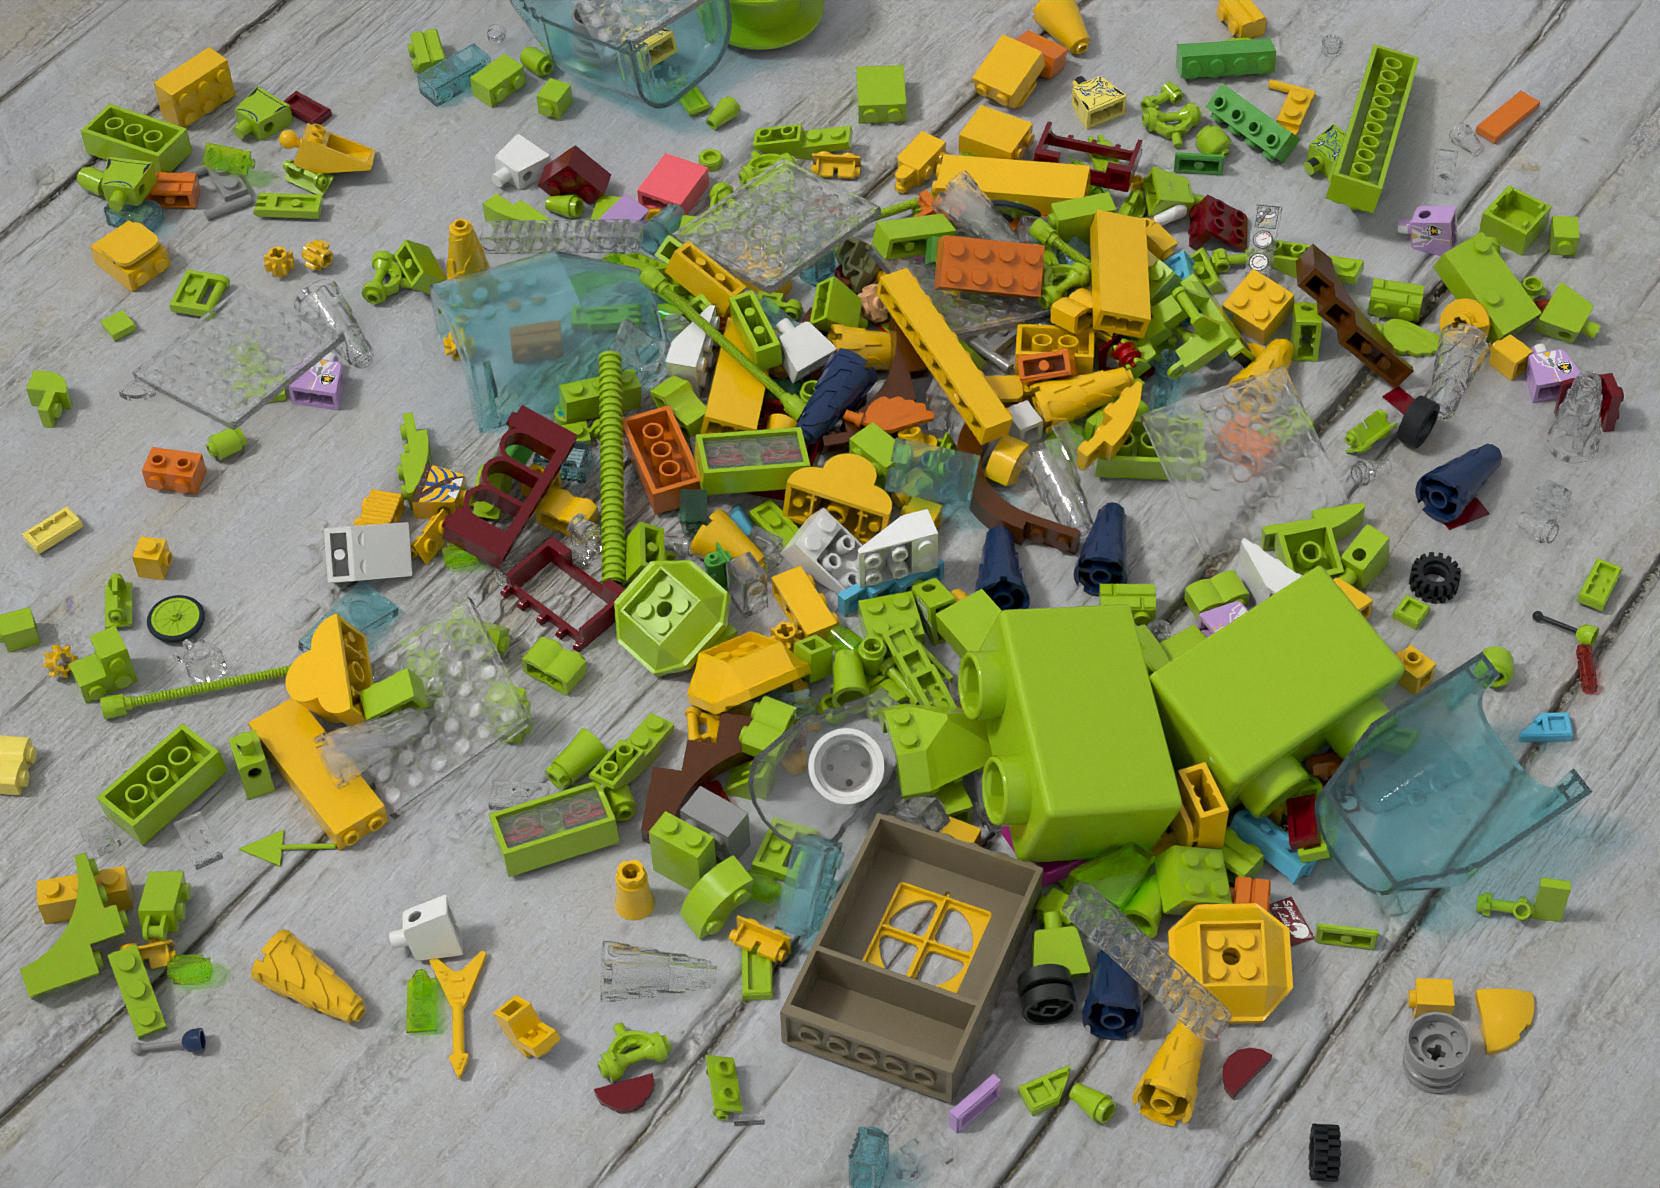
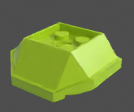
(693, 625)

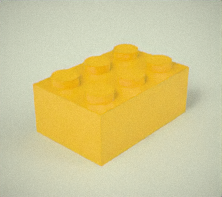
(194, 88)
(1046, 338)

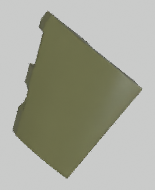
(857, 263)

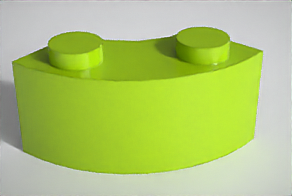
(684, 404)
(716, 897)

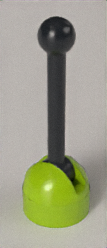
(1584, 634)

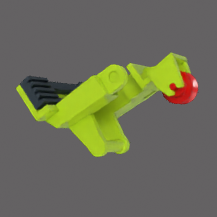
(1213, 327)

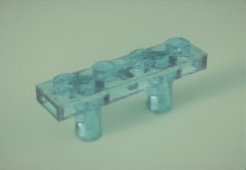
(1164, 389)

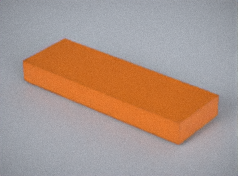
(1507, 117)

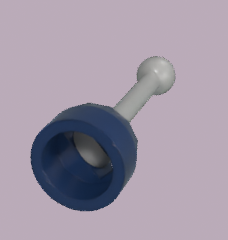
(192, 1041)

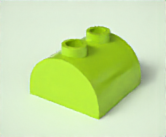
(1309, 547)

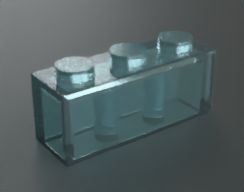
(452, 75)

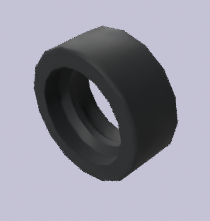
(1418, 421)

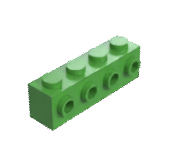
(1225, 58)
(1252, 123)

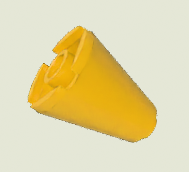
(1063, 23)
(727, 534)

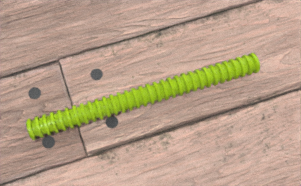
(611, 467)

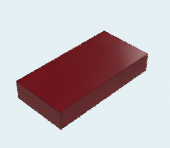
(307, 109)
(1302, 822)

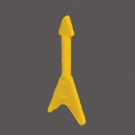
(458, 989)

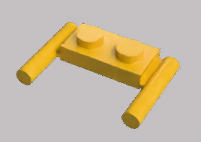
(1295, 106)

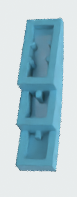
(849, 597)

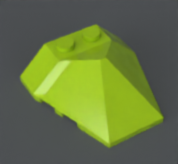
(933, 746)

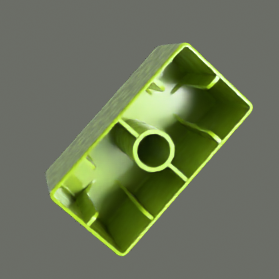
(1276, 692)
(1070, 732)

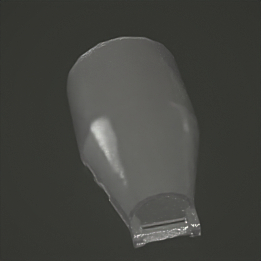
(782, 782)

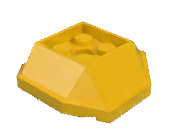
(742, 671)
(1259, 942)

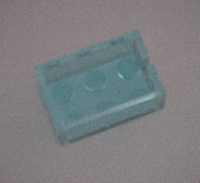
(932, 472)
(809, 885)

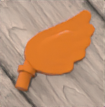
(891, 414)

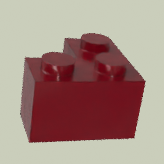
(575, 173)

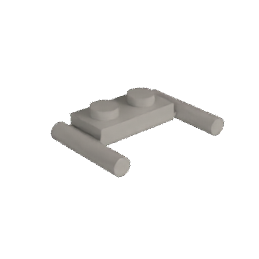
(230, 188)
(993, 343)

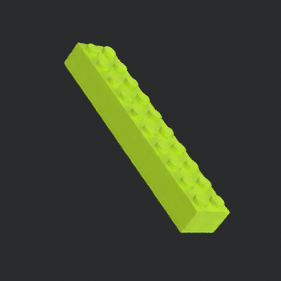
(1372, 129)

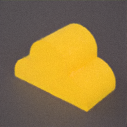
(845, 491)
(333, 673)

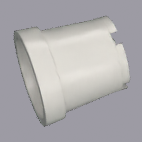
(846, 766)

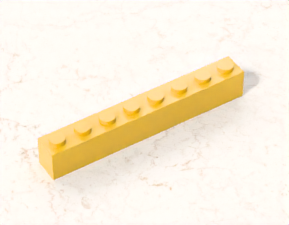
(944, 356)

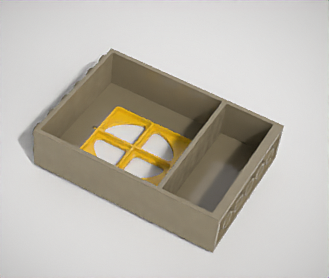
(890, 1022)

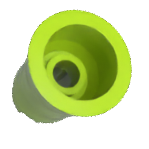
(849, 678)
(576, 759)
(1146, 907)

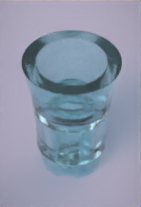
(660, 226)

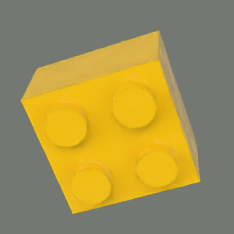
(1259, 306)

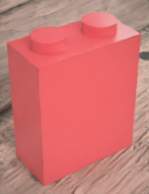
(674, 182)

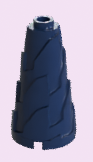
(838, 389)
(1455, 484)
(1104, 551)
(1001, 571)
(1112, 1001)

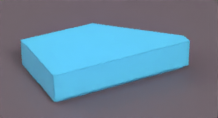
(741, 518)
(1548, 728)

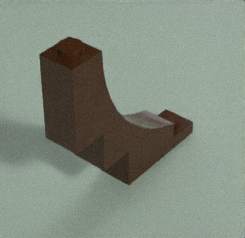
(1354, 330)
(903, 368)
(701, 764)

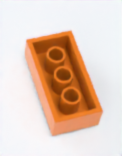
(989, 267)
(660, 457)

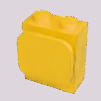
(1009, 72)
(996, 135)
(131, 255)
(1203, 809)

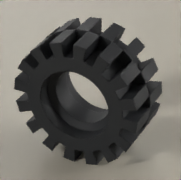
(1432, 589)
(1324, 1152)

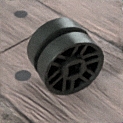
(1047, 994)

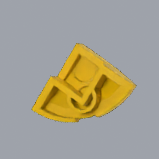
(1503, 1016)

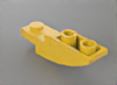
(1115, 428)

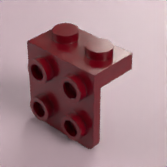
(1217, 220)
(1611, 400)

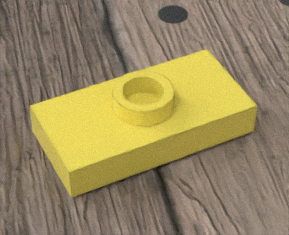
(52, 530)

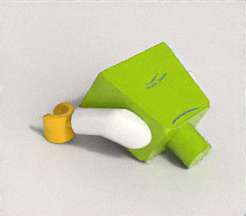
(1166, 195)

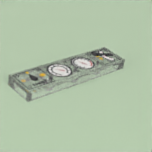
(1263, 239)

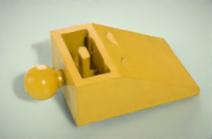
(327, 152)

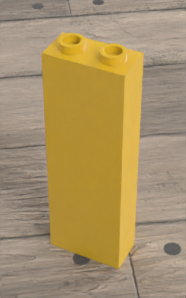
(1018, 180)
(1119, 274)
(734, 393)
(288, 743)

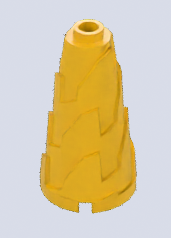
(464, 250)
(870, 345)
(1275, 355)
(1077, 395)
(301, 975)
(1170, 1082)

